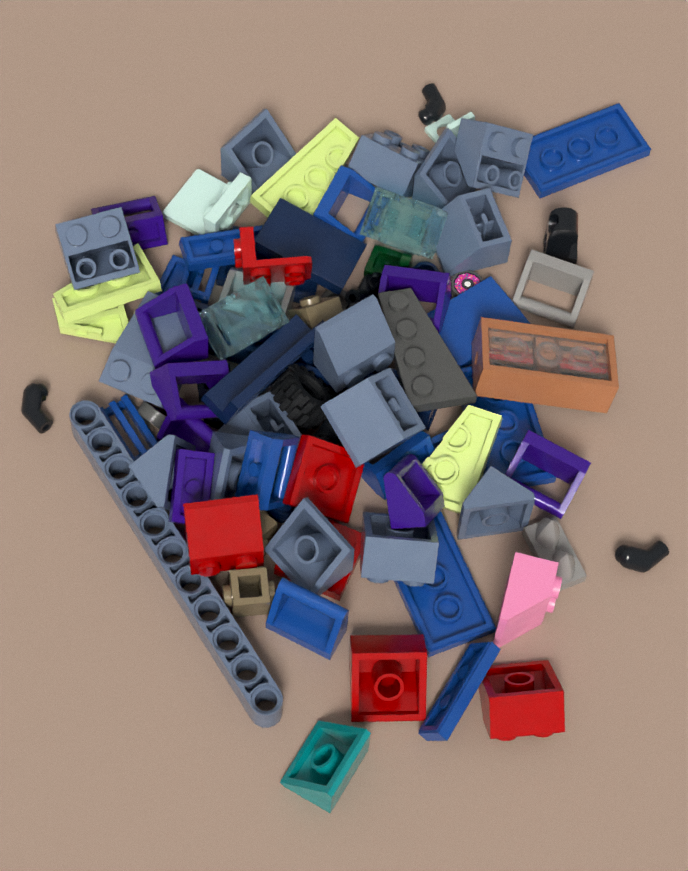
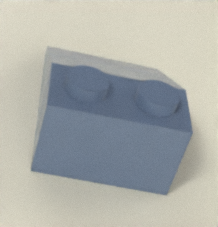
(130, 361)

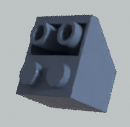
(492, 156)
(388, 161)
(473, 234)
(97, 248)
(261, 415)
(373, 417)

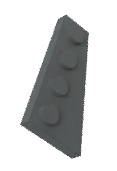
(421, 357)

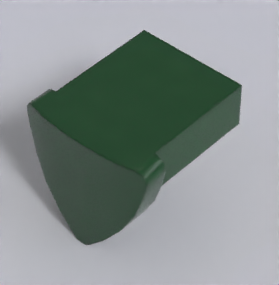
(383, 256)

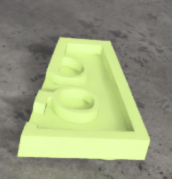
(463, 455)

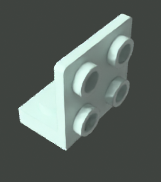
(208, 203)

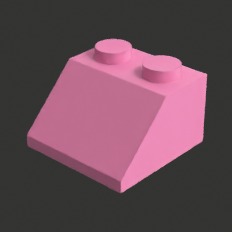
(527, 597)

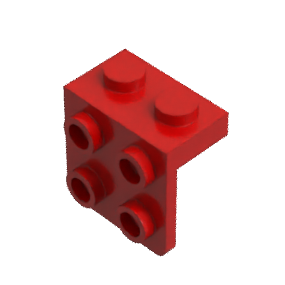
(290, 269)

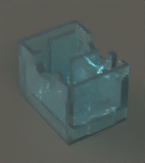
(404, 223)
(242, 318)

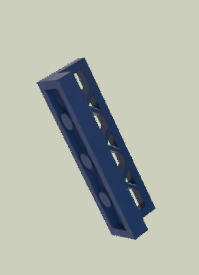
(260, 369)

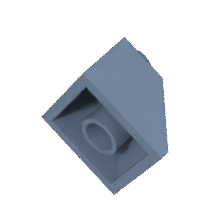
(353, 344)
(397, 553)

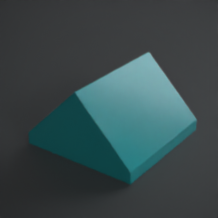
(327, 763)

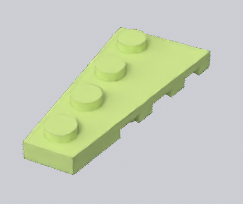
(309, 172)

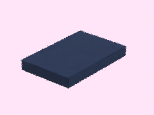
(298, 233)

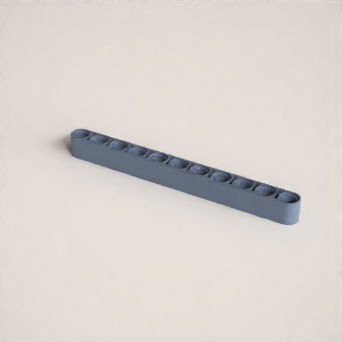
(176, 574)

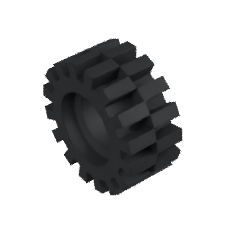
(301, 396)

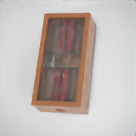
(544, 365)

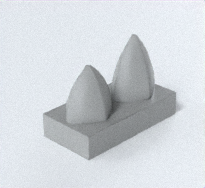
(549, 542)

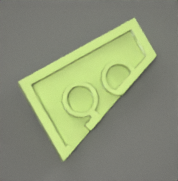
(108, 295)

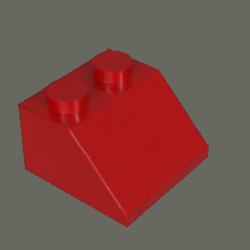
(223, 535)
(388, 678)
(522, 700)

